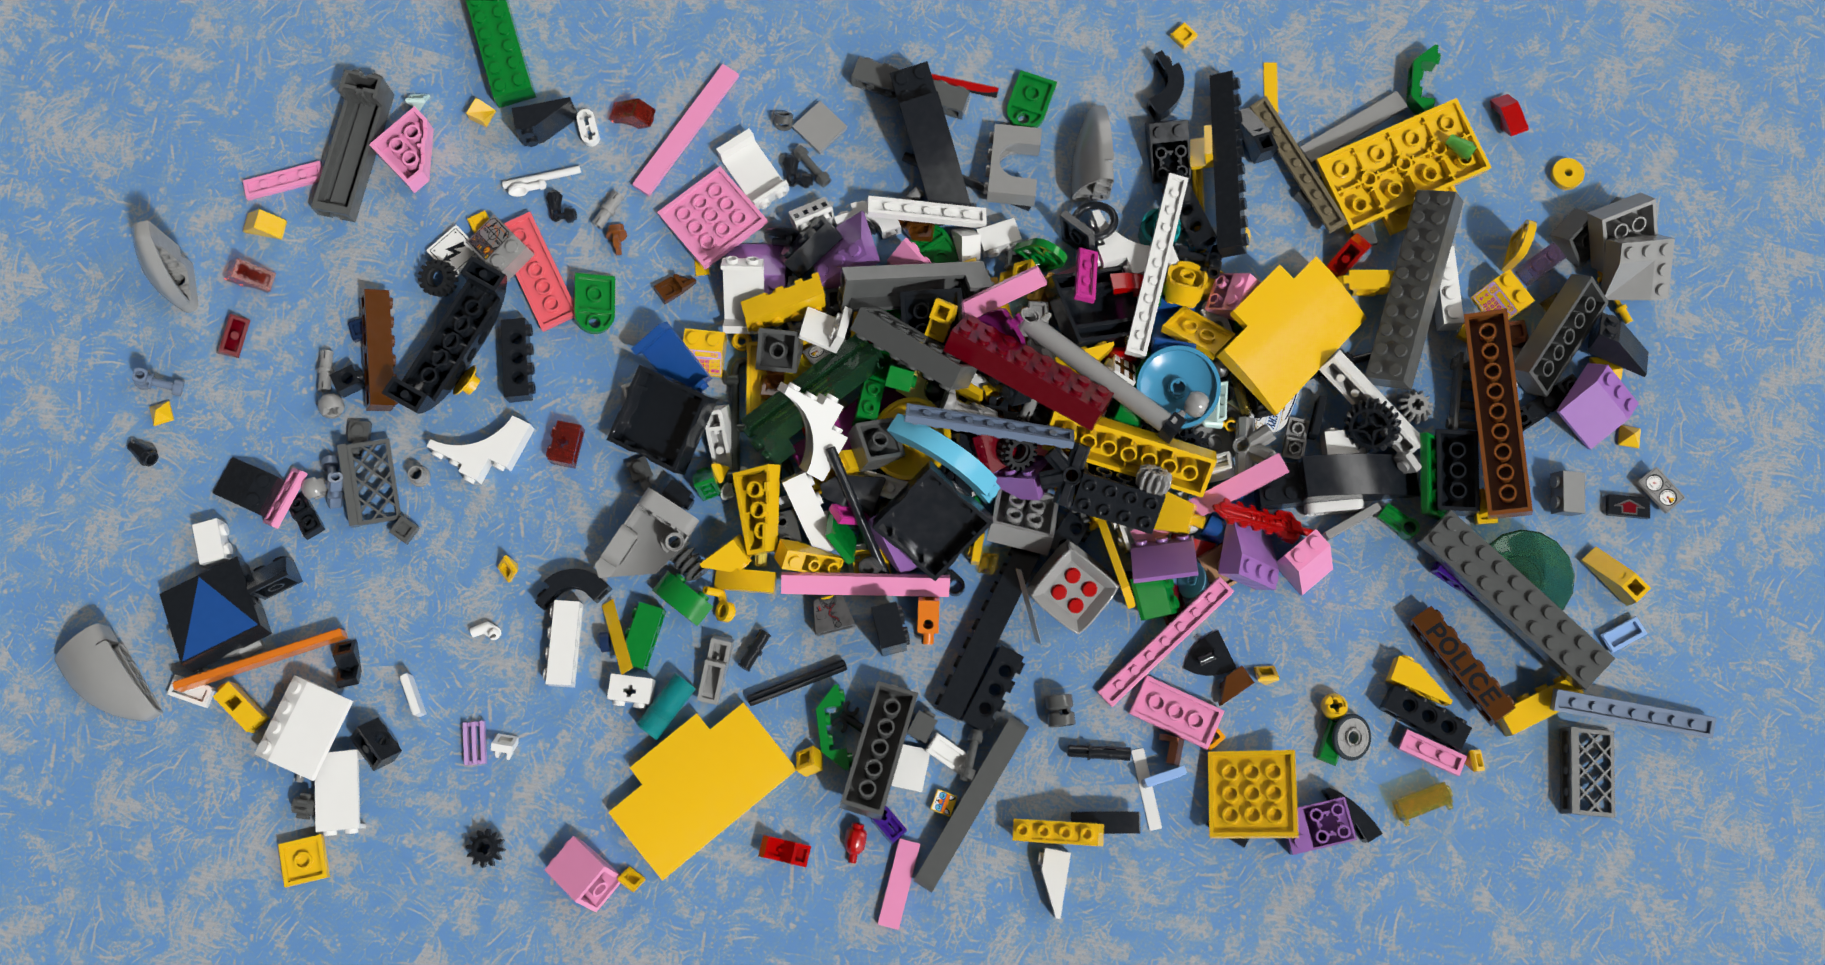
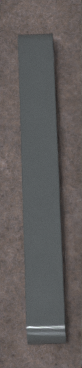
(971, 804)

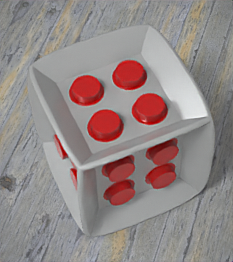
(1072, 587)

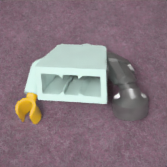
(1217, 417)

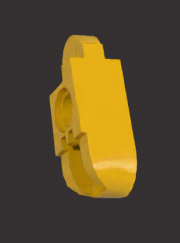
(1367, 282)

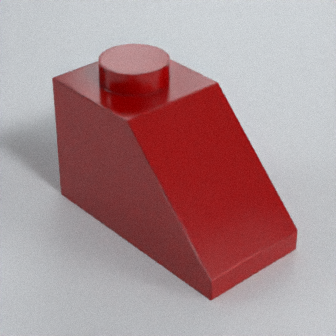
(1349, 255)

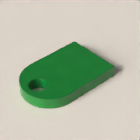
(1030, 99)
(940, 249)
(1042, 252)
(594, 300)

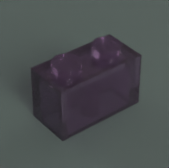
(1540, 264)

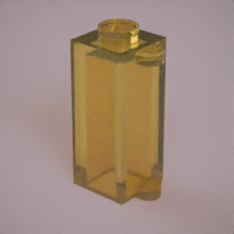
(1423, 801)

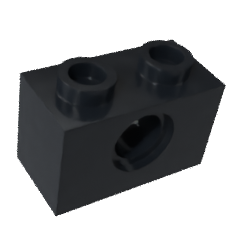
(375, 744)

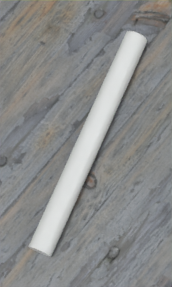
(544, 176)

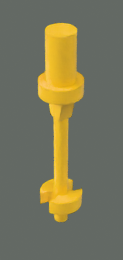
(1621, 309)

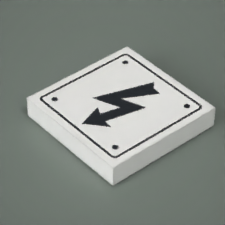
(453, 249)

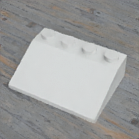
(303, 727)

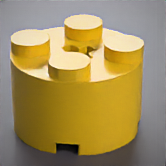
(1184, 284)

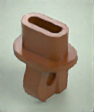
(616, 235)

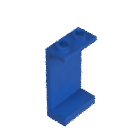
(1159, 339)
(672, 357)

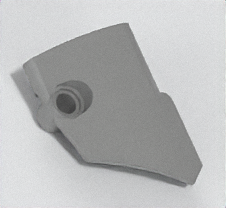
(643, 539)

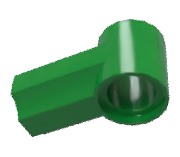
(1396, 520)

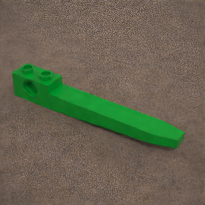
(872, 389)

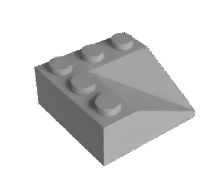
(1620, 219)
(1637, 268)
(1023, 522)

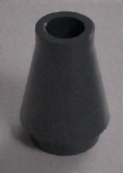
(144, 454)

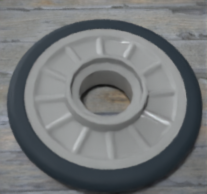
(1340, 737)

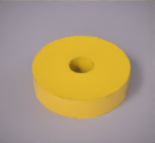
(1570, 166)

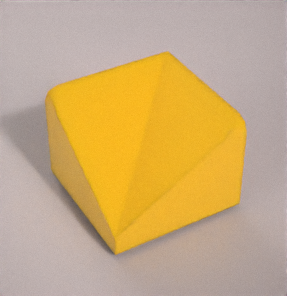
(480, 112)
(809, 761)

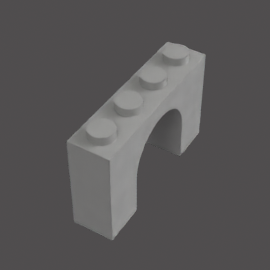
(1002, 186)

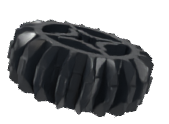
(1372, 440)

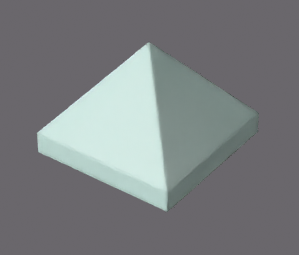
(417, 100)

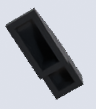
(1114, 821)
(1362, 822)

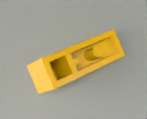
(1416, 679)

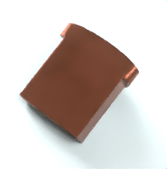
(1518, 333)
(1175, 748)

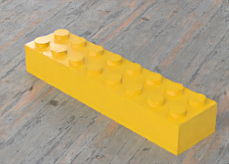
(1128, 447)

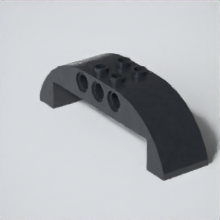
(453, 341)

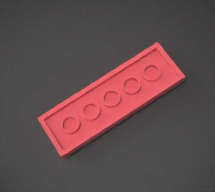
(541, 277)

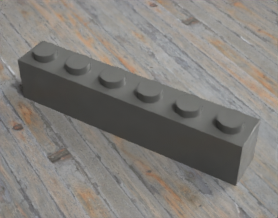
(876, 78)

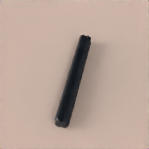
(796, 682)

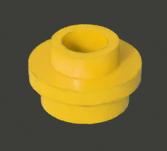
(735, 339)

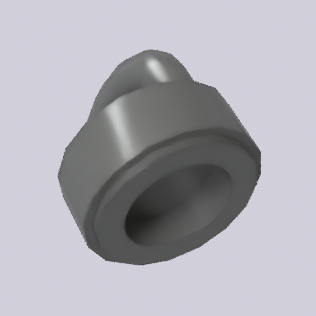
(783, 117)

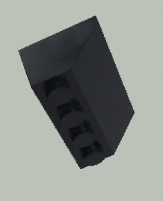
(1457, 472)

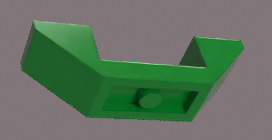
(1424, 62)
(831, 701)

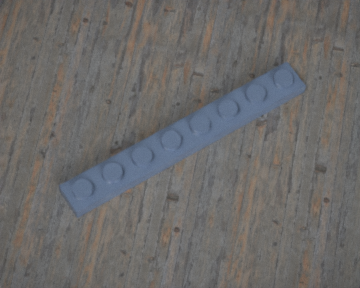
(989, 426)
(1633, 713)

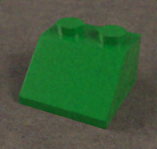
(1155, 599)

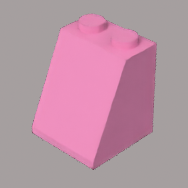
(1307, 562)
(583, 874)

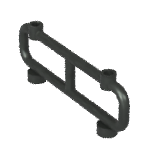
(734, 381)

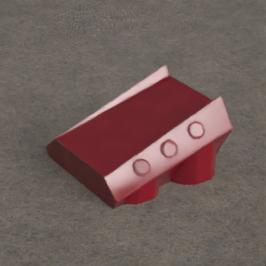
(986, 449)

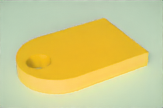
(1519, 244)

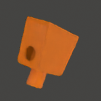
(928, 609)

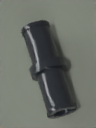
(754, 650)

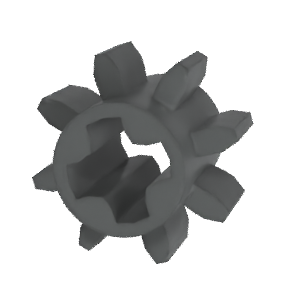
(303, 806)

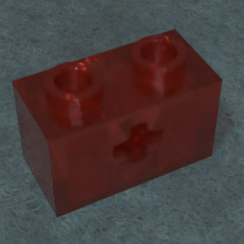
(568, 454)

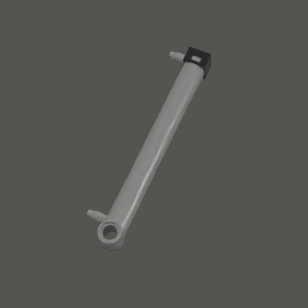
(1088, 366)

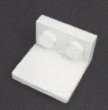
(825, 329)

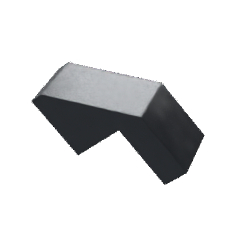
(348, 662)

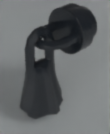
(791, 166)
(554, 201)

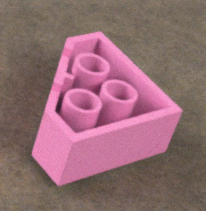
(407, 148)

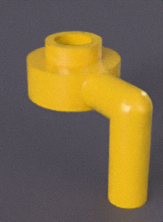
(725, 610)

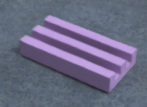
(466, 743)

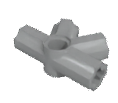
(1256, 442)

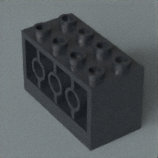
(1116, 499)

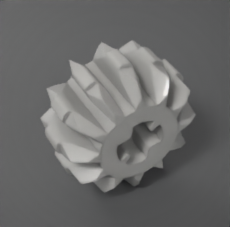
(1419, 401)
(1153, 479)

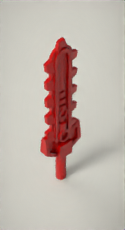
(1280, 522)

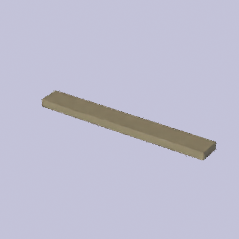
(1300, 167)

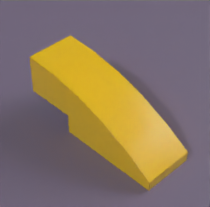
(746, 581)

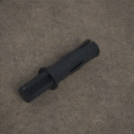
(1099, 752)

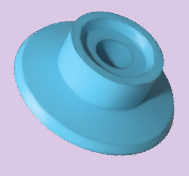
(1193, 585)

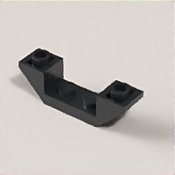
(1543, 405)

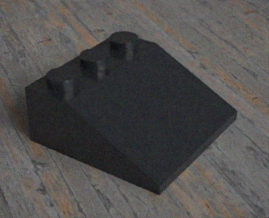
(918, 305)

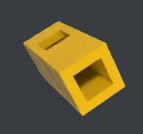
(241, 707)

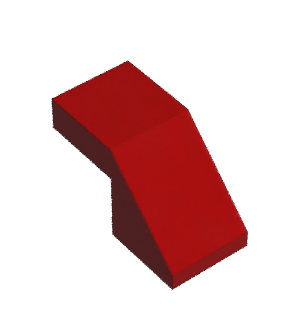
(1511, 115)
(784, 851)

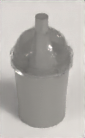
(242, 653)

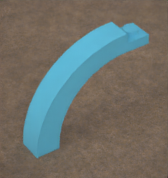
(948, 454)

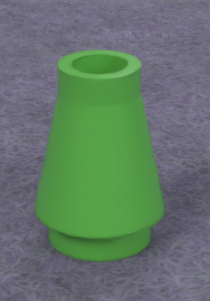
(1461, 146)

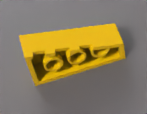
(784, 304)
(758, 507)

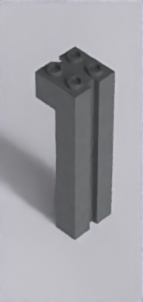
(350, 155)
(882, 284)

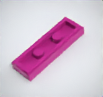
(1086, 275)

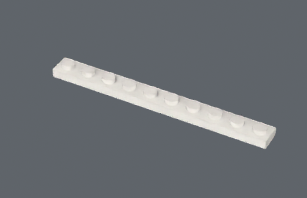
(1156, 266)

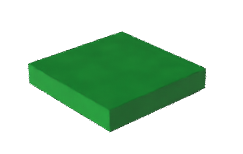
(841, 538)

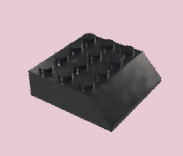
(1089, 323)

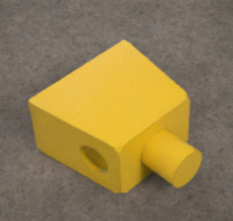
(1178, 516)

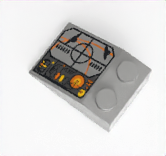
(500, 247)

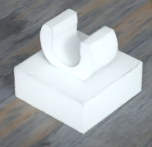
(504, 744)

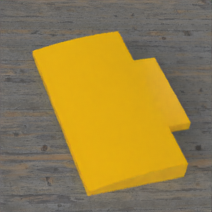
(1385, 170)
(1289, 331)
(699, 786)

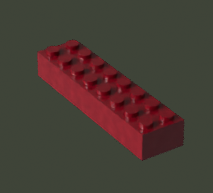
(1028, 371)

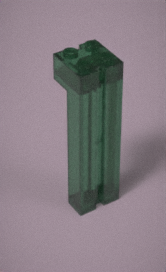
(836, 374)

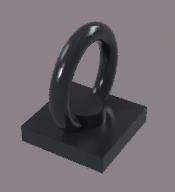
(1078, 233)

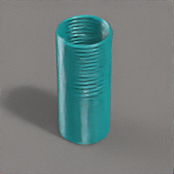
(669, 703)

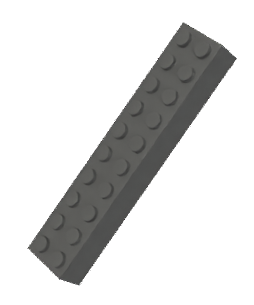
(1414, 289)
(1516, 601)

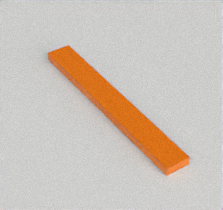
(259, 660)

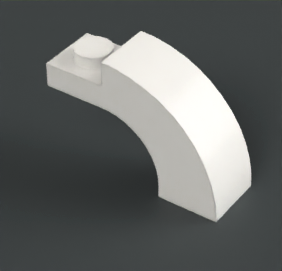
(886, 227)

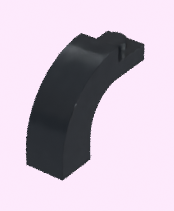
(1166, 101)
(572, 580)

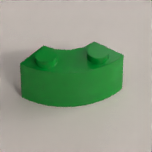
(683, 598)

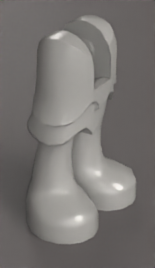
(950, 402)

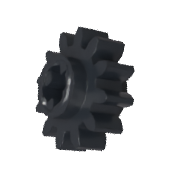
(478, 844)

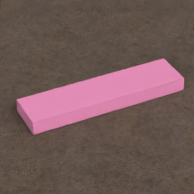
(282, 180)
(899, 884)

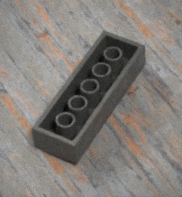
(1559, 334)
(912, 347)
(878, 750)

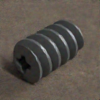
(687, 561)

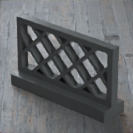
(351, 488)
(1572, 771)

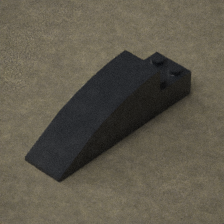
(929, 135)
(1337, 478)

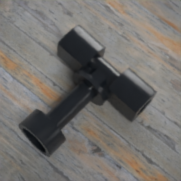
(1211, 259)

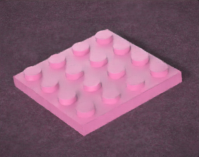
(712, 217)

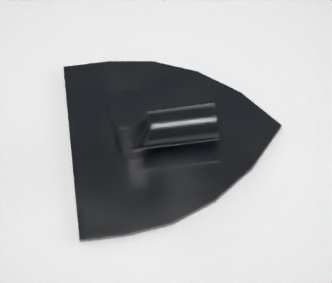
(786, 235)
(1209, 656)

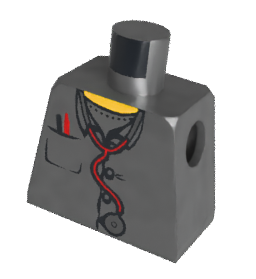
(831, 614)

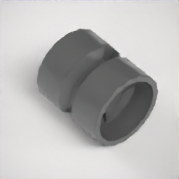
(1057, 703)

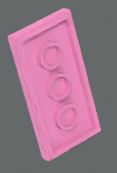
(1176, 712)

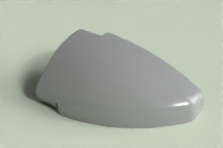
(1090, 170)
(165, 266)
(106, 675)

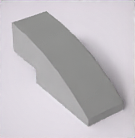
(715, 669)

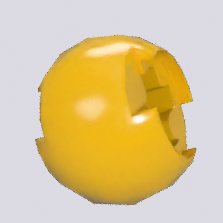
(1338, 699)

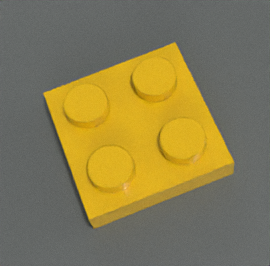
(304, 860)

